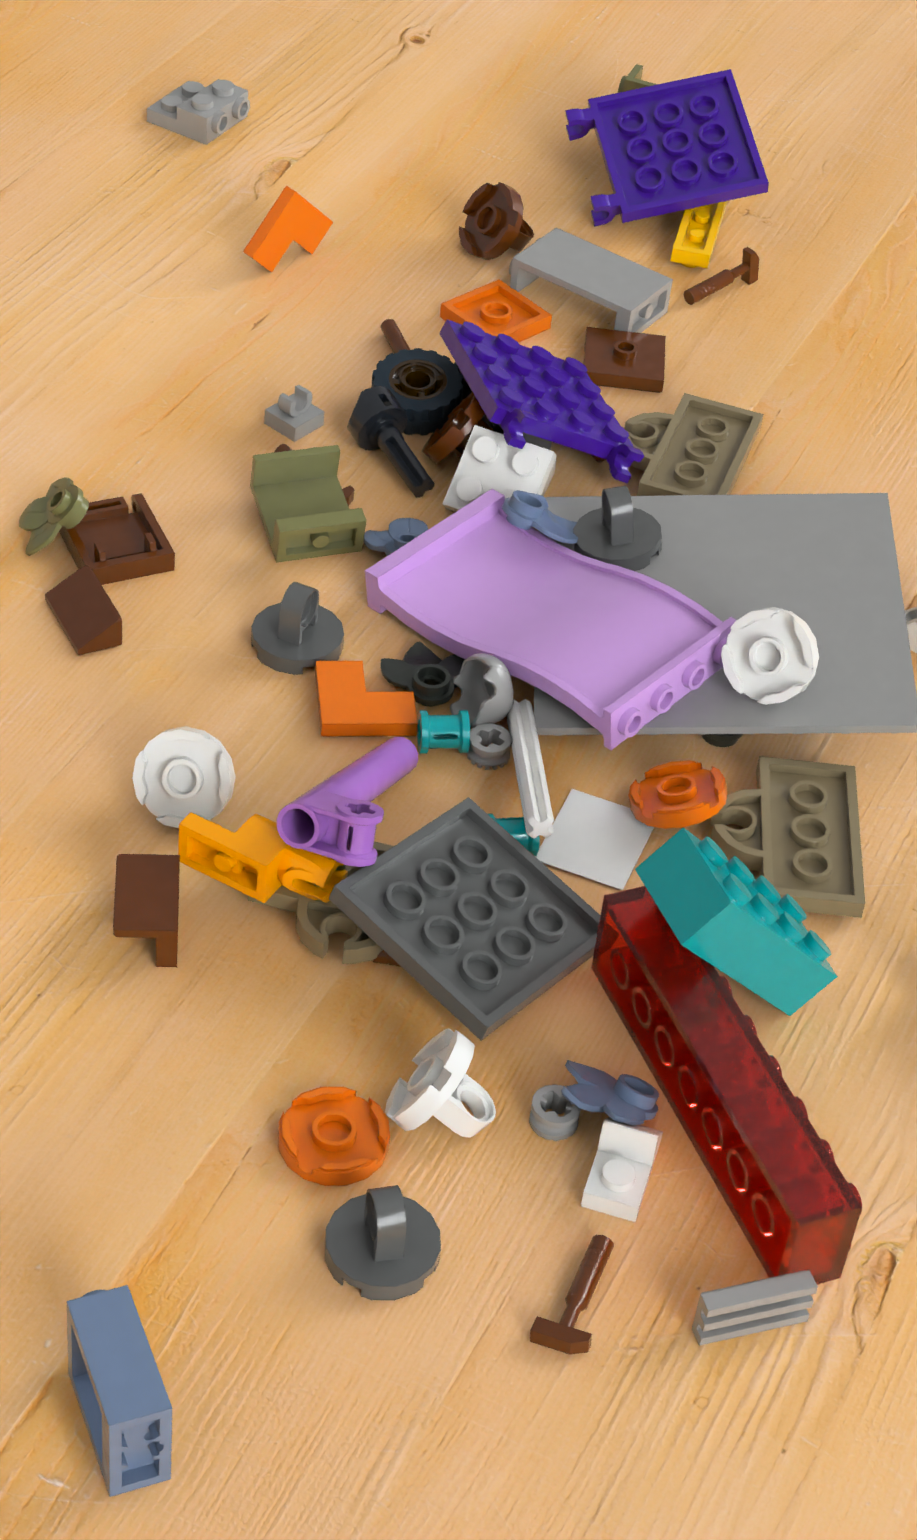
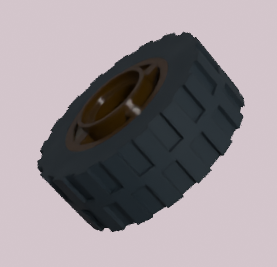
(423, 384)

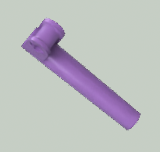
(338, 813)

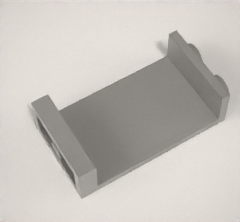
(597, 274)

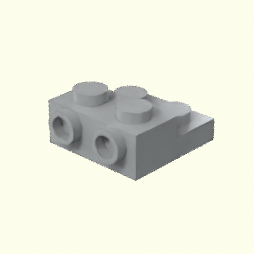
(200, 110)

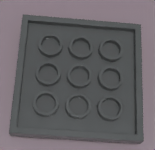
(471, 916)

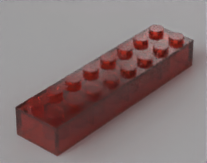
(726, 1092)

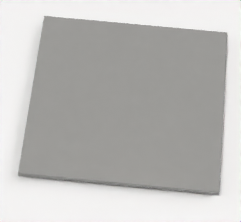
(796, 552)

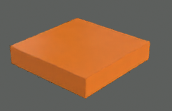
(498, 311)

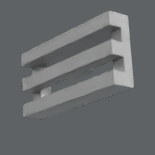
(754, 1307)

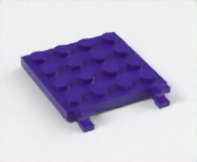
(671, 147)
(539, 396)

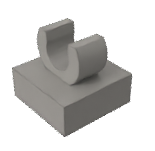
(294, 414)

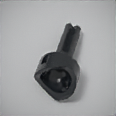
(381, 428)

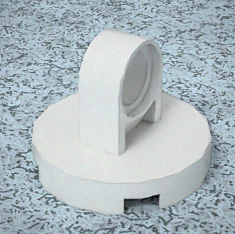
(770, 655)
(183, 774)
(439, 1088)

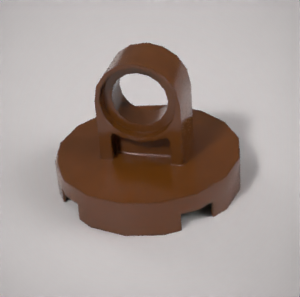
(494, 222)
(456, 431)

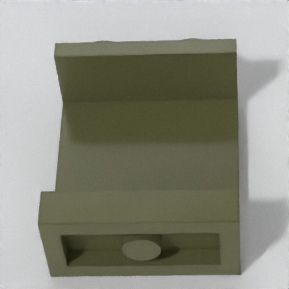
(305, 504)

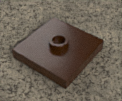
(625, 359)

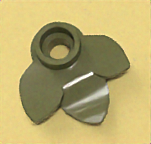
(46, 515)

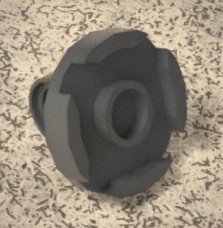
(618, 532)
(297, 632)
(382, 1244)

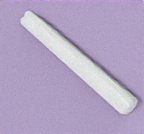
(530, 770)

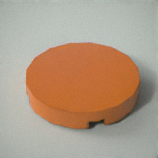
(678, 795)
(333, 1136)

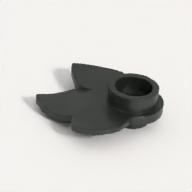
(423, 674)

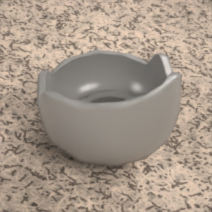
(484, 689)

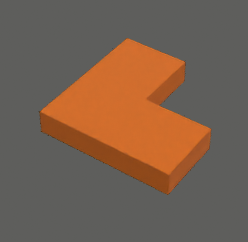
(287, 221)
(352, 711)

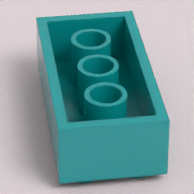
(737, 921)

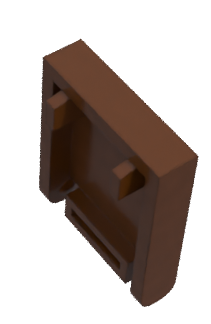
(119, 542)

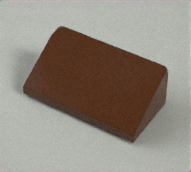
(85, 612)

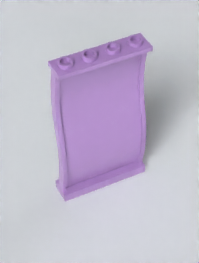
(563, 622)

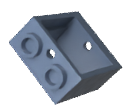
(119, 1390)

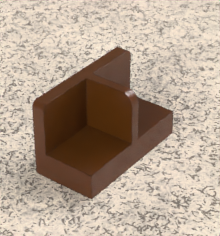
(148, 902)

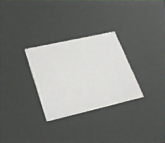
(595, 840)

